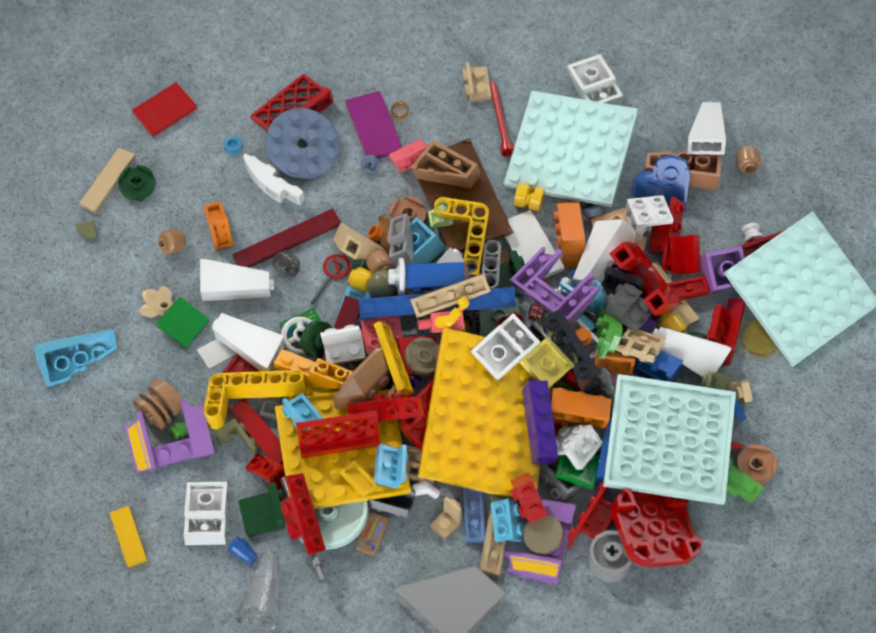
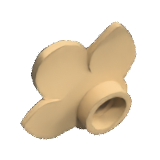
(154, 302)

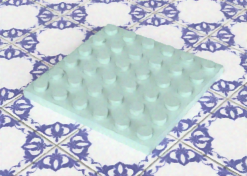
(572, 148)
(802, 288)
(670, 439)

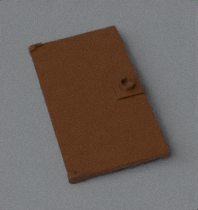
(481, 192)

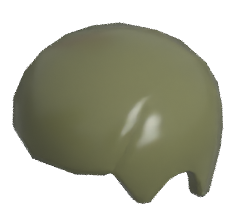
(378, 285)

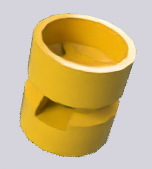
(529, 197)

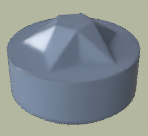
(370, 164)
(593, 211)

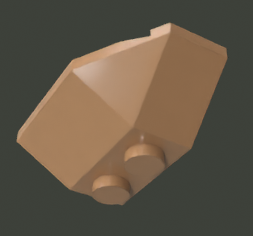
(364, 381)

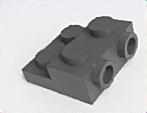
(628, 306)
(559, 488)

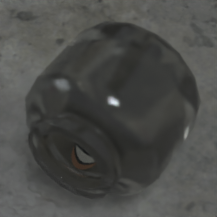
(286, 264)

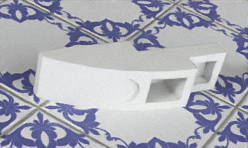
(266, 179)

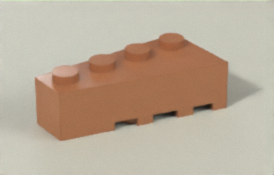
(703, 168)

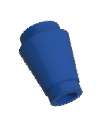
(242, 550)

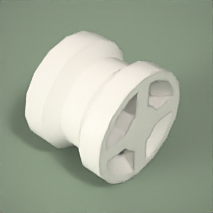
(751, 232)

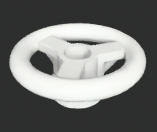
(397, 277)
(300, 328)

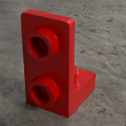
(267, 469)

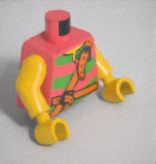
(437, 321)

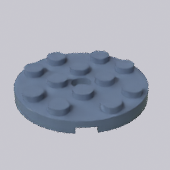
(302, 162)

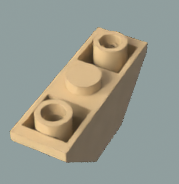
(354, 243)

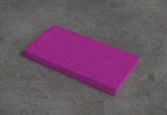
(373, 124)

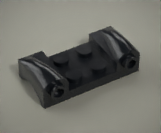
(585, 370)

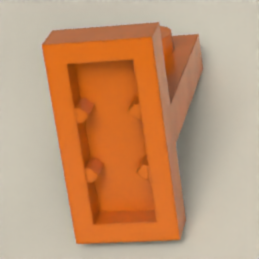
(218, 225)
(616, 363)

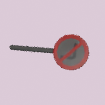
(335, 267)

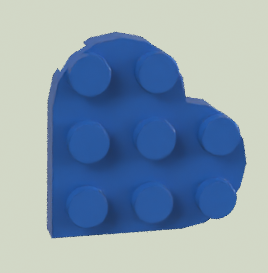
(668, 179)

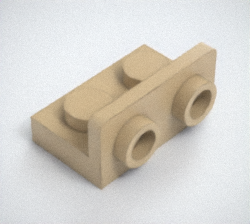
(477, 83)

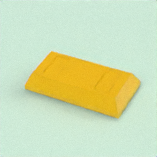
(359, 479)

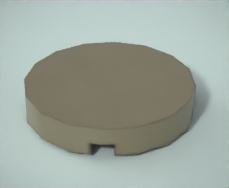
(422, 356)
(544, 535)

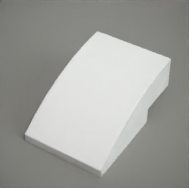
(595, 81)
(505, 347)
(205, 513)

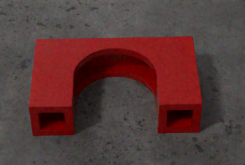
(661, 297)

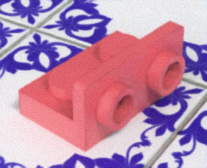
(406, 157)

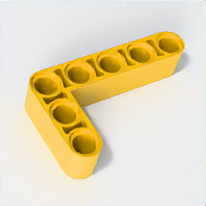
(475, 222)
(248, 385)

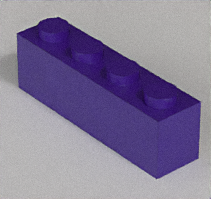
(539, 422)

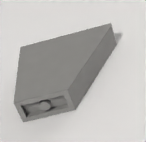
(452, 601)

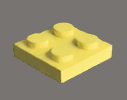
(546, 362)

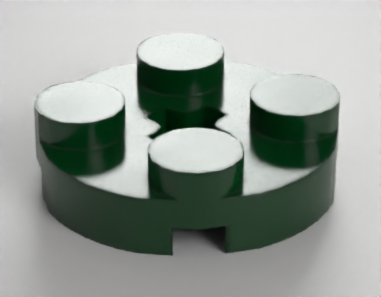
(140, 191)
(309, 339)

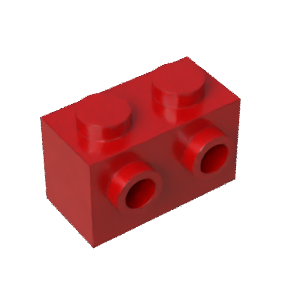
(530, 502)

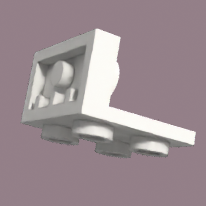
(647, 212)
(343, 345)
(578, 444)

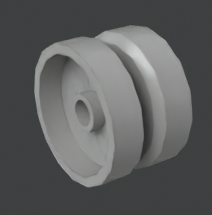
(608, 558)

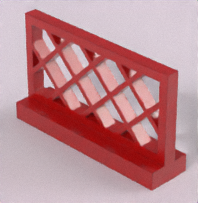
(317, 103)
(333, 441)

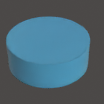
(233, 145)

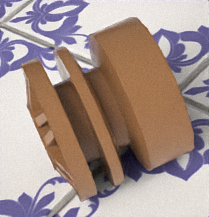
(158, 404)

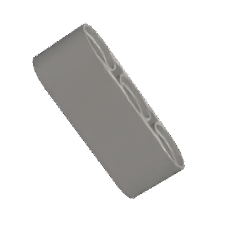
(492, 260)

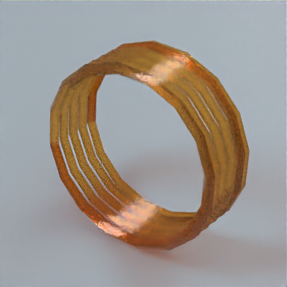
(399, 104)

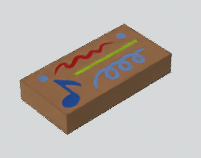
(372, 534)

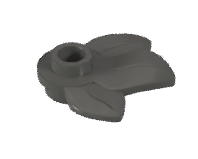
(607, 386)

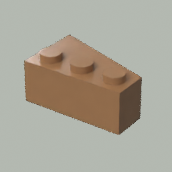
(445, 167)

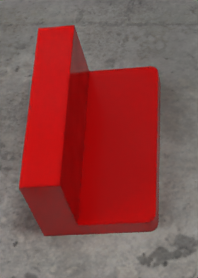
(685, 254)

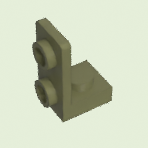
(232, 428)

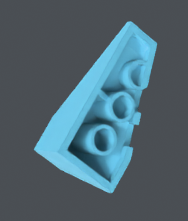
(425, 243)
(66, 356)

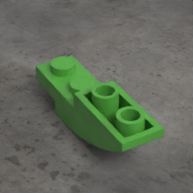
(609, 333)
(742, 485)

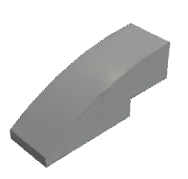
(400, 240)

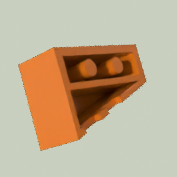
(570, 233)
(579, 408)

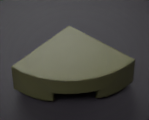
(87, 230)

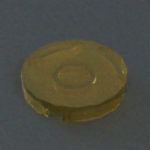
(757, 340)

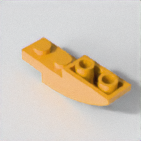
(318, 373)

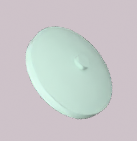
(341, 523)

